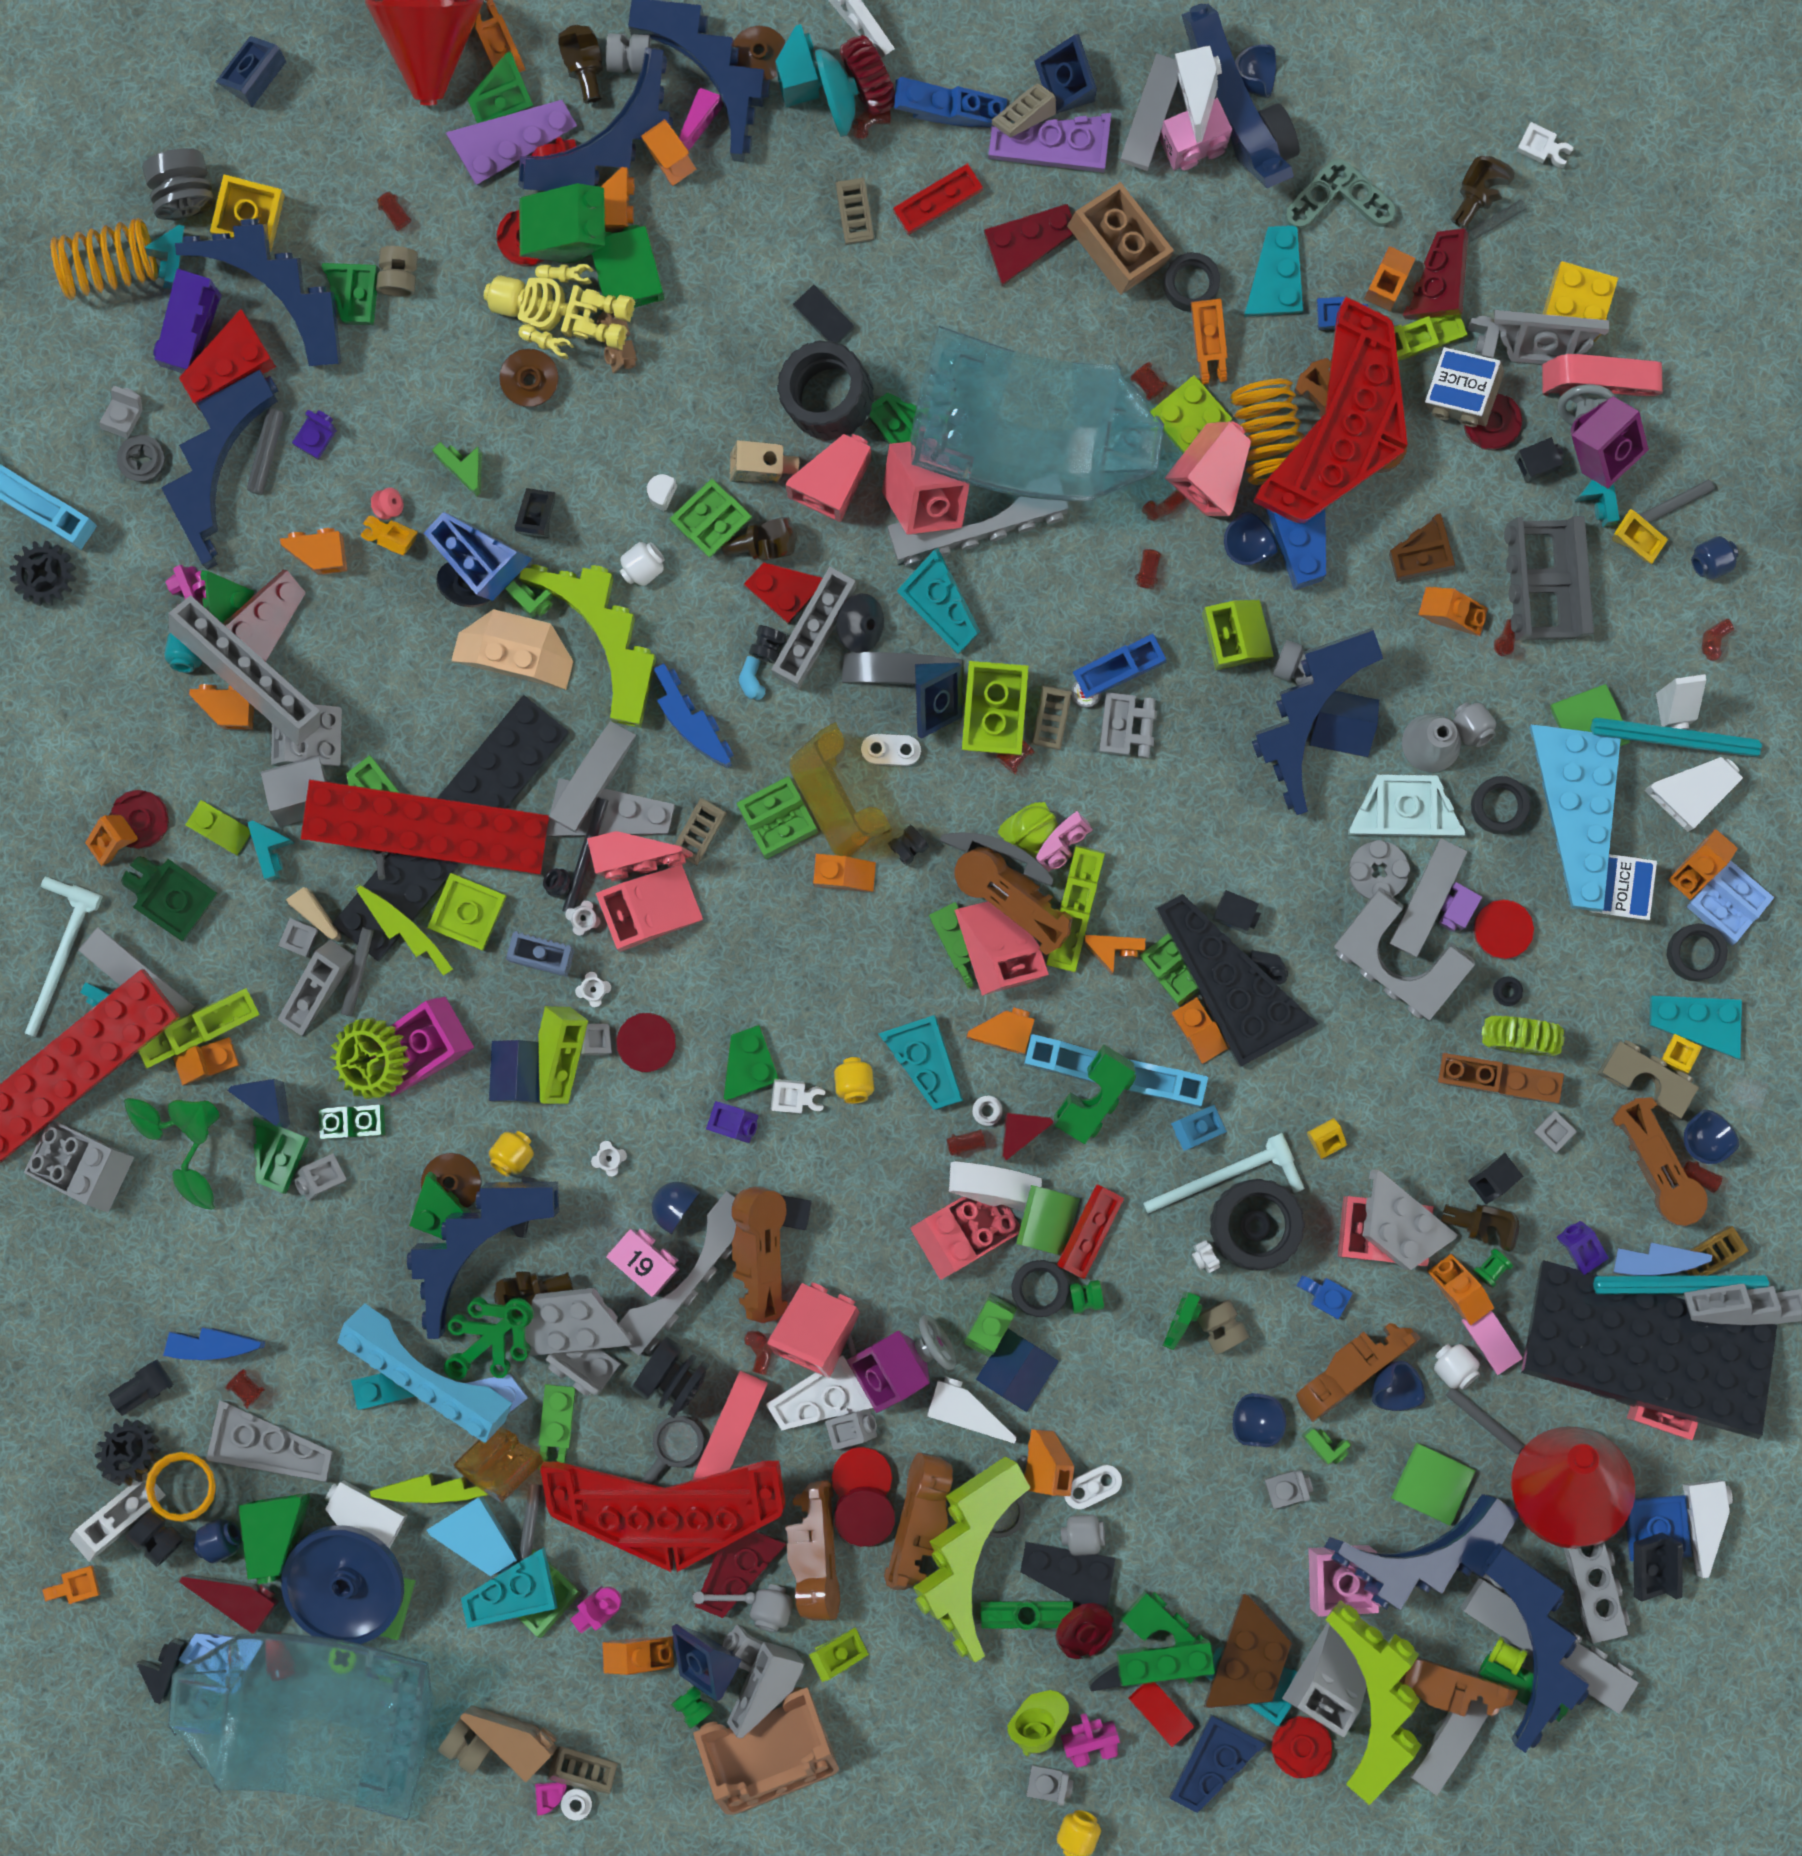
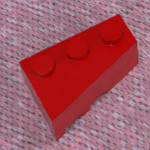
(227, 359)

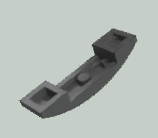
(886, 667)
(964, 841)

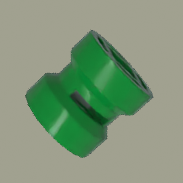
(1093, 1296)
(692, 1707)

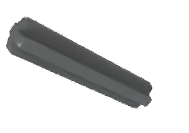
(265, 451)

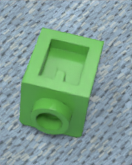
(524, 598)
(1320, 1444)

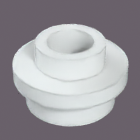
(997, 1110)
(583, 1797)

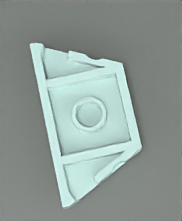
(1406, 808)

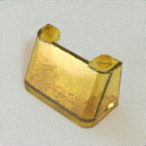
(843, 828)

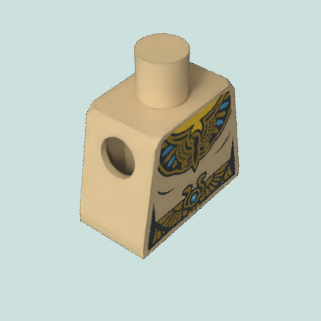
(749, 466)

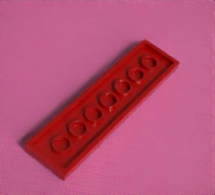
(424, 827)
(81, 1059)

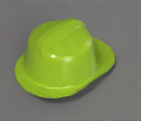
(1029, 827)
(1038, 1721)

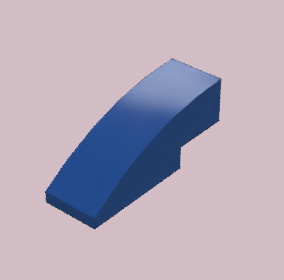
(1120, 666)
(209, 1345)

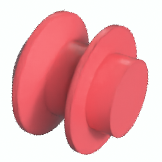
(387, 503)

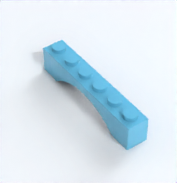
(45, 509)
(1150, 1079)
(469, 1406)

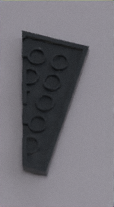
(1240, 996)

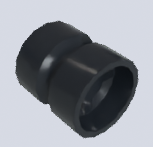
(154, 1538)

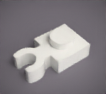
(1540, 143)
(791, 1096)
(1205, 1257)

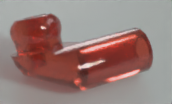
(867, 120)
(1165, 508)
(1712, 639)
(1505, 642)
(763, 1352)

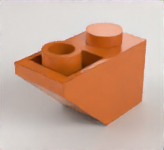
(616, 197)
(1389, 278)
(320, 552)
(1453, 610)
(225, 707)
(1703, 864)
(1461, 1289)
(1048, 1465)
(637, 1655)

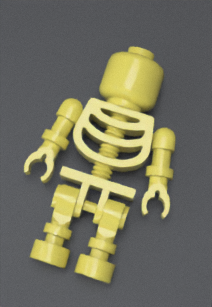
(514, 299)

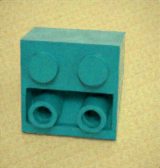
(796, 70)

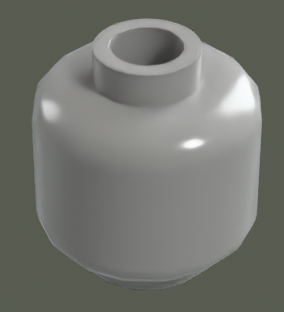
(1474, 724)
(1083, 1535)
(771, 1608)

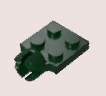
(168, 895)

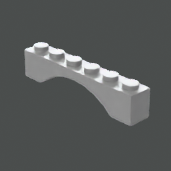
(1020, 515)
(649, 1320)

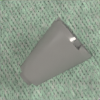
(1431, 742)

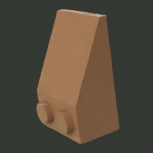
(514, 1741)

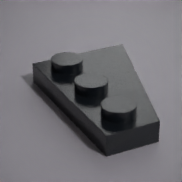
(1078, 1578)

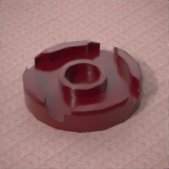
(1501, 428)
(147, 816)
(646, 1042)
(864, 1516)
(1084, 1630)

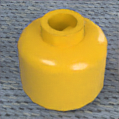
(854, 1080)
(511, 1153)
(1078, 1834)

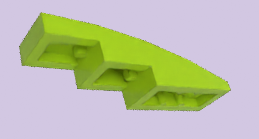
(1428, 334)
(1077, 902)
(395, 922)
(199, 1027)
(424, 1490)

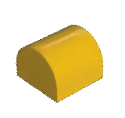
(1681, 1054)
(1327, 1138)

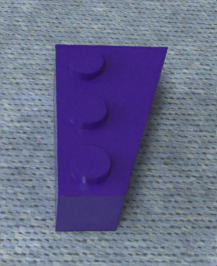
(186, 321)

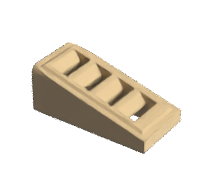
(310, 908)

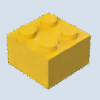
(246, 200)
(1580, 293)

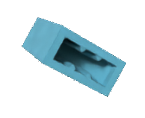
(476, 1537)

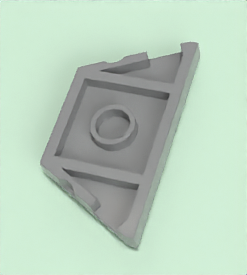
(1543, 337)
(1402, 1225)
(573, 1323)

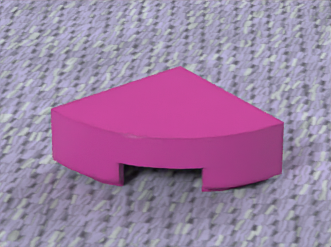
(548, 1796)

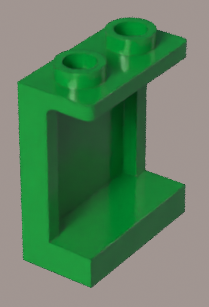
(628, 266)

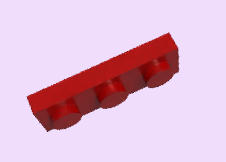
(937, 199)
(1090, 1231)

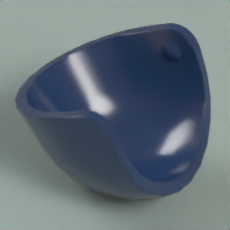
(1258, 69)
(1249, 540)
(1710, 1138)
(671, 1204)
(1398, 1387)
(1259, 1420)

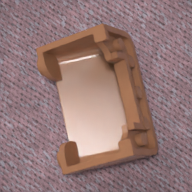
(771, 1760)

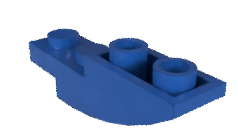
(946, 105)
(695, 728)

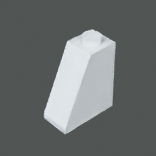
(1696, 791)
(356, 1508)

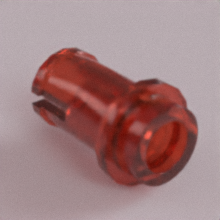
(393, 210)
(1148, 569)
(965, 1142)
(1703, 1176)

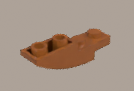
(1501, 1078)

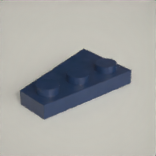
(1213, 1762)

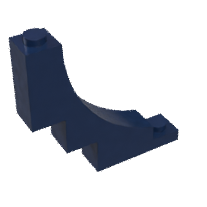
(1249, 136)
(195, 493)

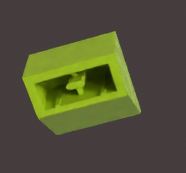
(1237, 633)

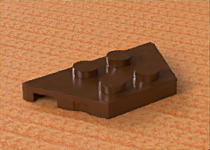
(1249, 1659)

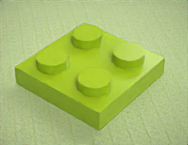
(1188, 411)
(467, 912)

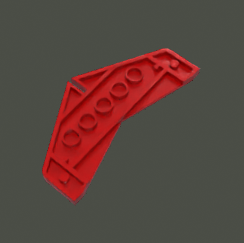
(1359, 411)
(652, 1519)

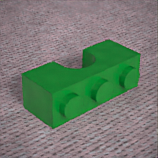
(1083, 1117)
(1149, 1615)
(1165, 1663)

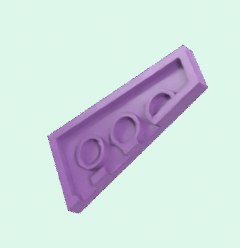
(501, 141)
(1061, 144)

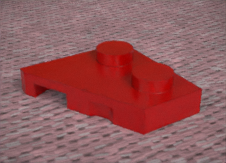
(782, 589)

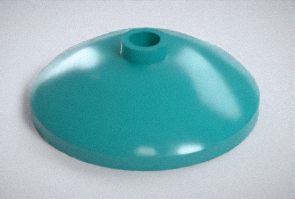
(838, 90)

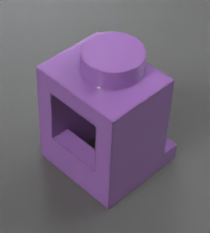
(1459, 907)

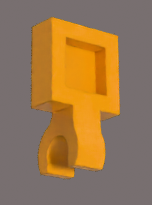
(391, 535)

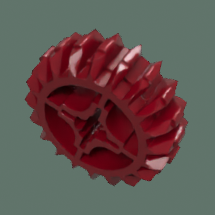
(870, 74)

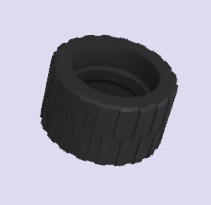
(802, 367)
(1293, 1224)

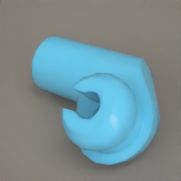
(748, 680)

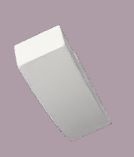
(991, 1184)

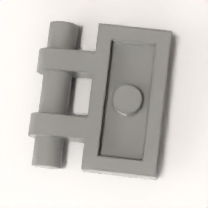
(1118, 723)

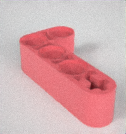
(1616, 374)
(731, 1425)

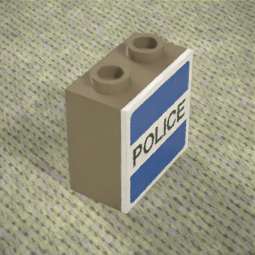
(1464, 387)
(1628, 889)

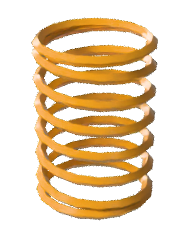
(64, 272)
(1238, 399)
(155, 1471)

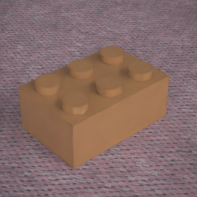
(1120, 238)

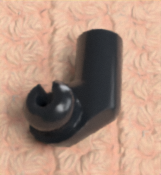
(1273, 965)

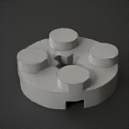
(1377, 853)

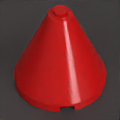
(425, 40)
(1572, 1487)

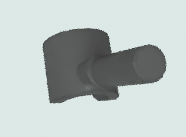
(380, 860)

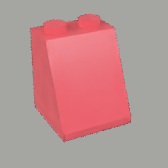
(1212, 468)
(831, 477)
(922, 497)
(814, 1329)

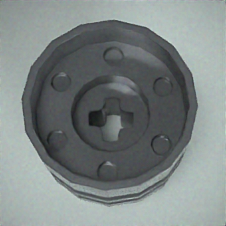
(178, 184)

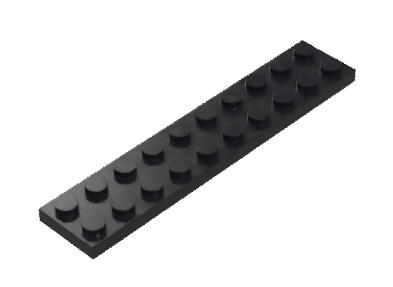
(488, 778)

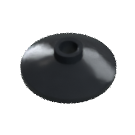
(456, 589)
(860, 623)

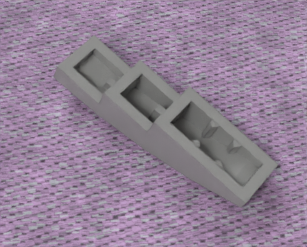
(1151, 113)
(592, 776)
(1428, 897)
(122, 965)
(1744, 1307)
(1449, 1746)

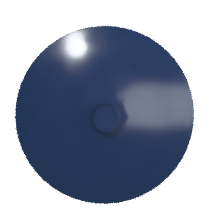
(342, 1584)

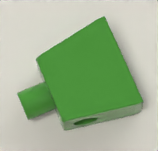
(990, 1325)

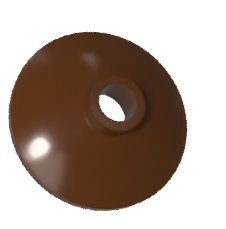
(762, 37)
(528, 363)
(461, 1170)

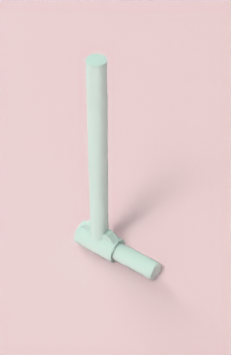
(84, 902)
(1276, 1150)

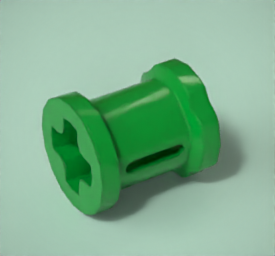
(1493, 1268)

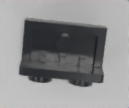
(1658, 1567)

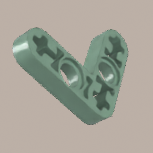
(1343, 187)

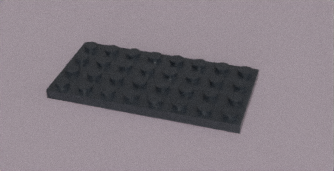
(1648, 1352)

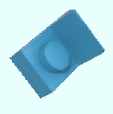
(1198, 1127)

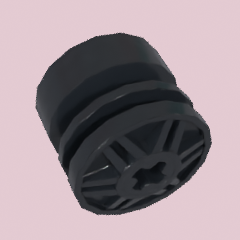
(670, 1377)

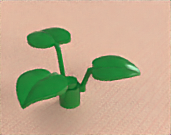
(194, 1121)

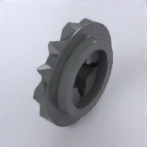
(133, 447)

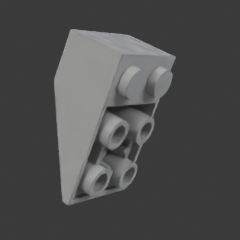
(79, 1165)
(1329, 1683)

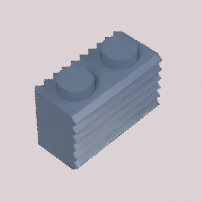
(540, 954)

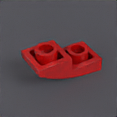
(1161, 1712)

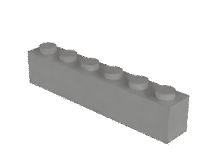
(244, 670)
(1499, 1613)

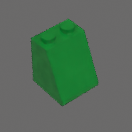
(562, 223)
(271, 1533)

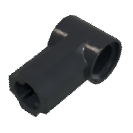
(145, 1385)

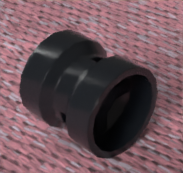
(767, 644)
(908, 845)

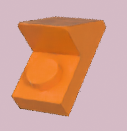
(668, 152)
(108, 837)
(1105, 946)
(1199, 1030)
(206, 1061)

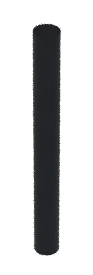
(585, 855)

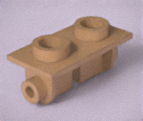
(616, 357)

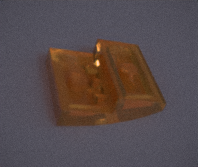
(498, 1464)

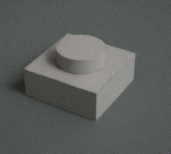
(298, 938)
(596, 1040)
(1554, 1132)

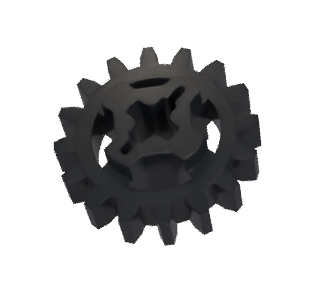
(47, 563)
(115, 1460)

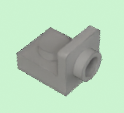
(1487, 343)
(122, 412)
(319, 1177)
(851, 1429)
(1288, 1488)
(743, 1646)
(1049, 1784)

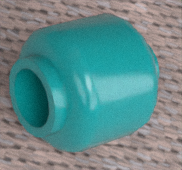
(179, 656)

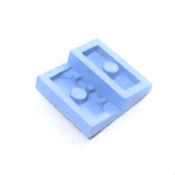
(1730, 902)

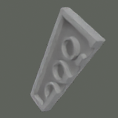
(623, 814)
(264, 1447)

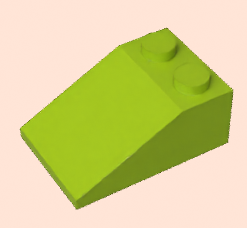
(995, 708)

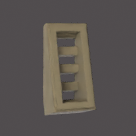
(1035, 107)
(850, 186)
(1057, 692)
(720, 815)
(567, 1777)

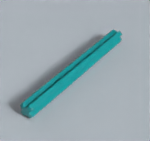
(1676, 737)
(1673, 1284)

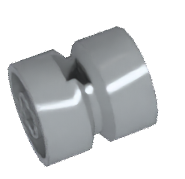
(625, 52)
(1290, 665)

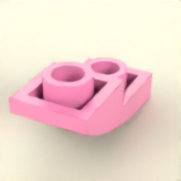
(1055, 849)
(1493, 1342)

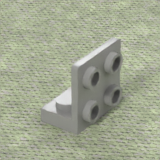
(323, 742)
(587, 1368)

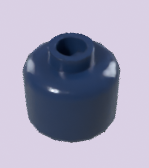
(1714, 558)
(217, 1540)

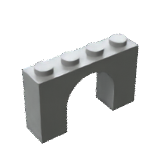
(1421, 992)

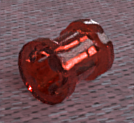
(1148, 381)
(1011, 761)
(245, 1388)

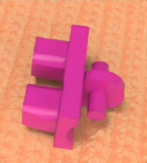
(187, 581)
(597, 1609)
(1090, 1737)

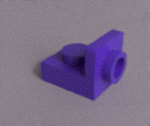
(315, 433)
(732, 1122)
(1583, 1246)

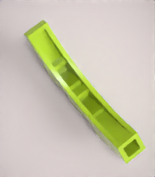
(590, 597)
(956, 1551)
(1382, 1665)

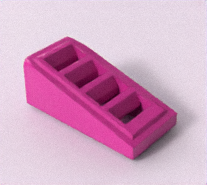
(702, 112)

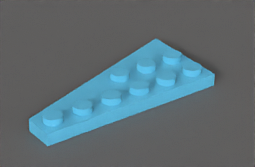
(1580, 797)

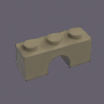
(1672, 1090)

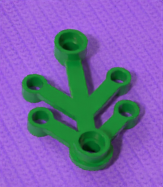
(492, 1335)

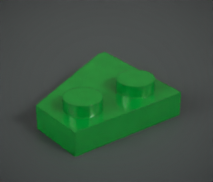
(223, 596)

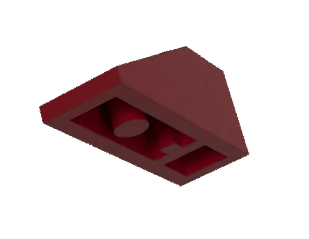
(240, 1601)

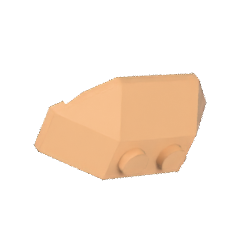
(515, 649)

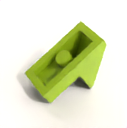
(218, 827)
(838, 1654)

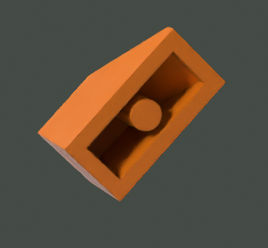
(844, 873)
(1005, 1031)

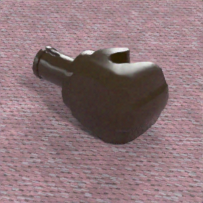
(582, 58)
(1481, 175)
(768, 541)
(1482, 1217)
(527, 1285)

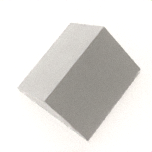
(288, 787)

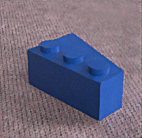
(1301, 547)
(476, 556)

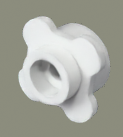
(590, 921)
(593, 997)
(607, 1149)

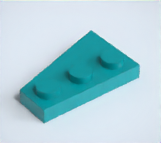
(939, 602)

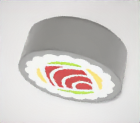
(1080, 700)

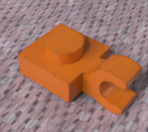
(76, 1586)

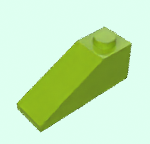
(559, 1052)

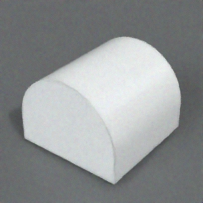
(661, 490)

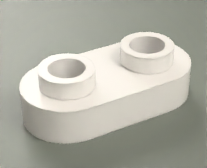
(890, 750)
(1093, 1488)

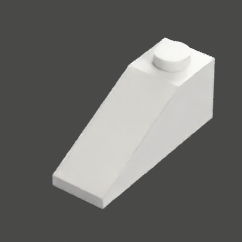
(1199, 84)
(1681, 701)
(961, 1408)
(113, 1519)
(1707, 1519)

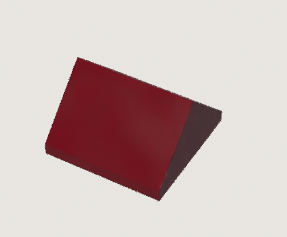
(1021, 1130)

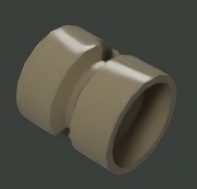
(391, 279)
(1212, 1322)
(465, 1747)

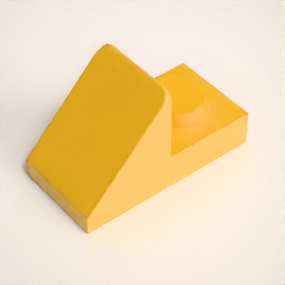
(1639, 537)

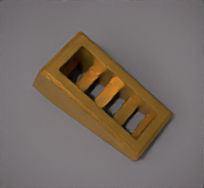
(1735, 1240)

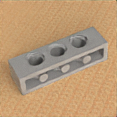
(813, 628)
(1615, 1620)

